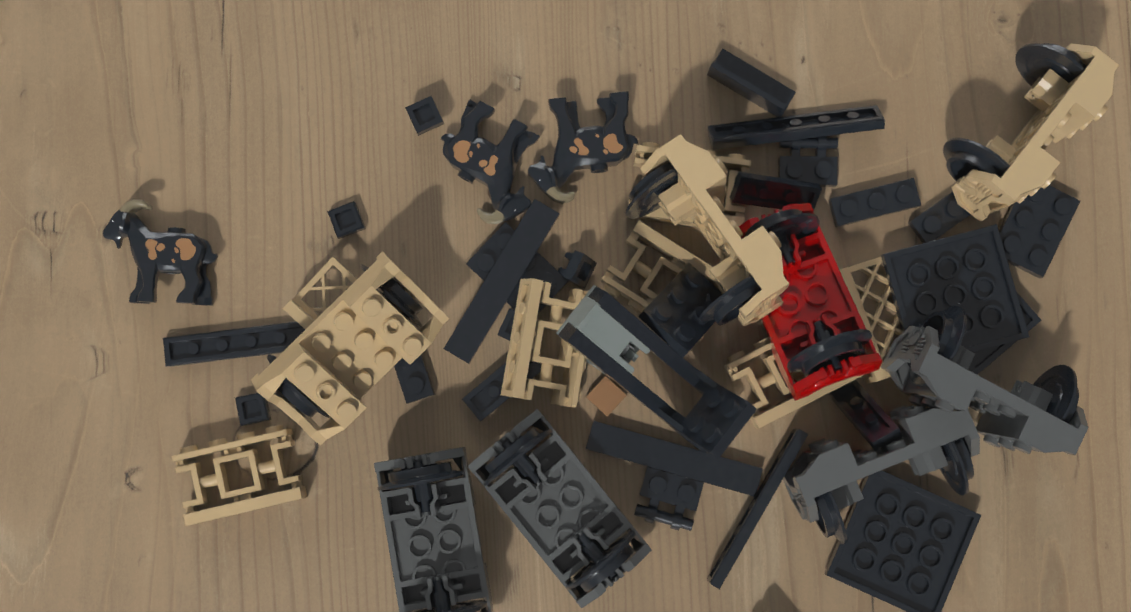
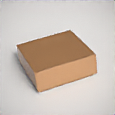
(606, 396)

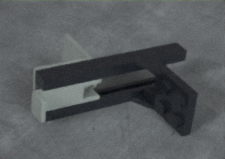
(609, 341)

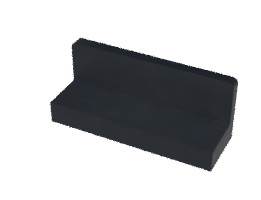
(751, 83)

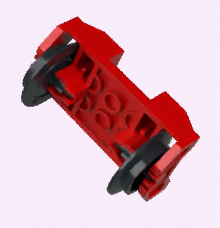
(818, 322)

